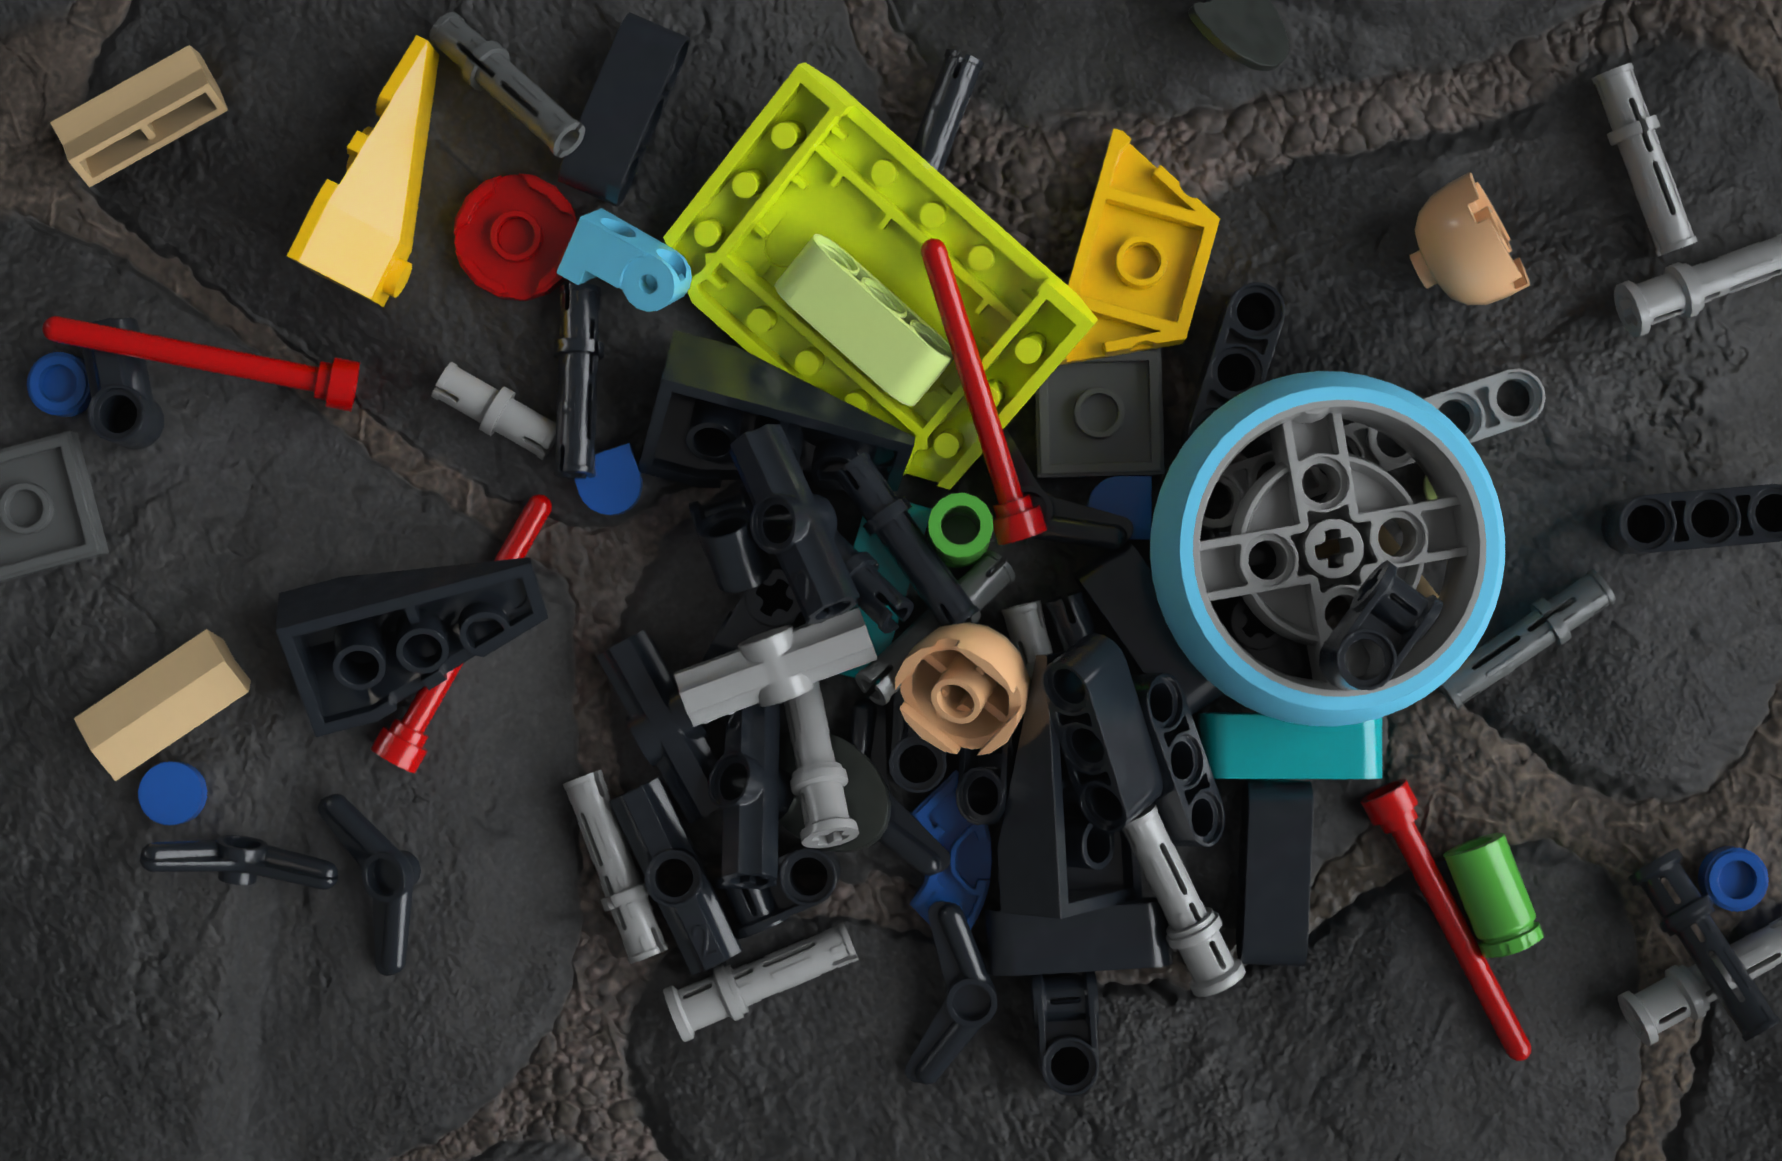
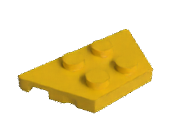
(1139, 256)

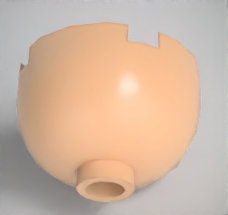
(1466, 246)
(964, 688)

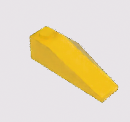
(366, 224)

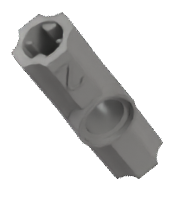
(774, 666)

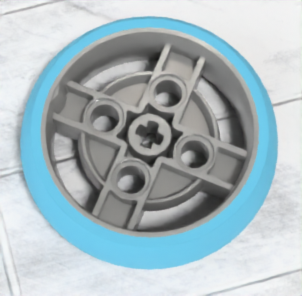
(1308, 431)

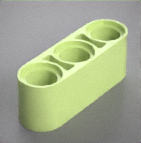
(864, 320)

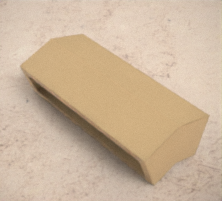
(139, 115)
(162, 703)

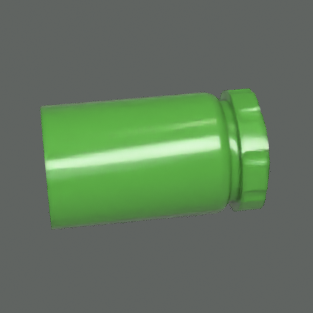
(960, 529)
(1493, 895)

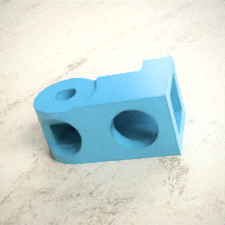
(626, 258)

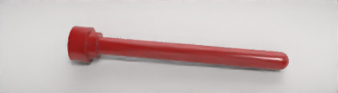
(329, 382)
(1015, 512)
(405, 738)
(1395, 813)

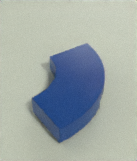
(969, 846)

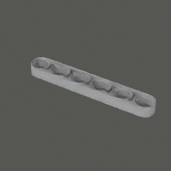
(1477, 397)

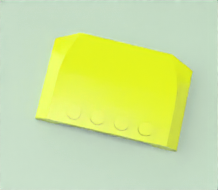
(838, 172)

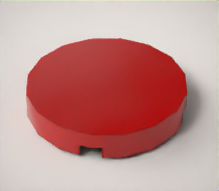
(514, 236)

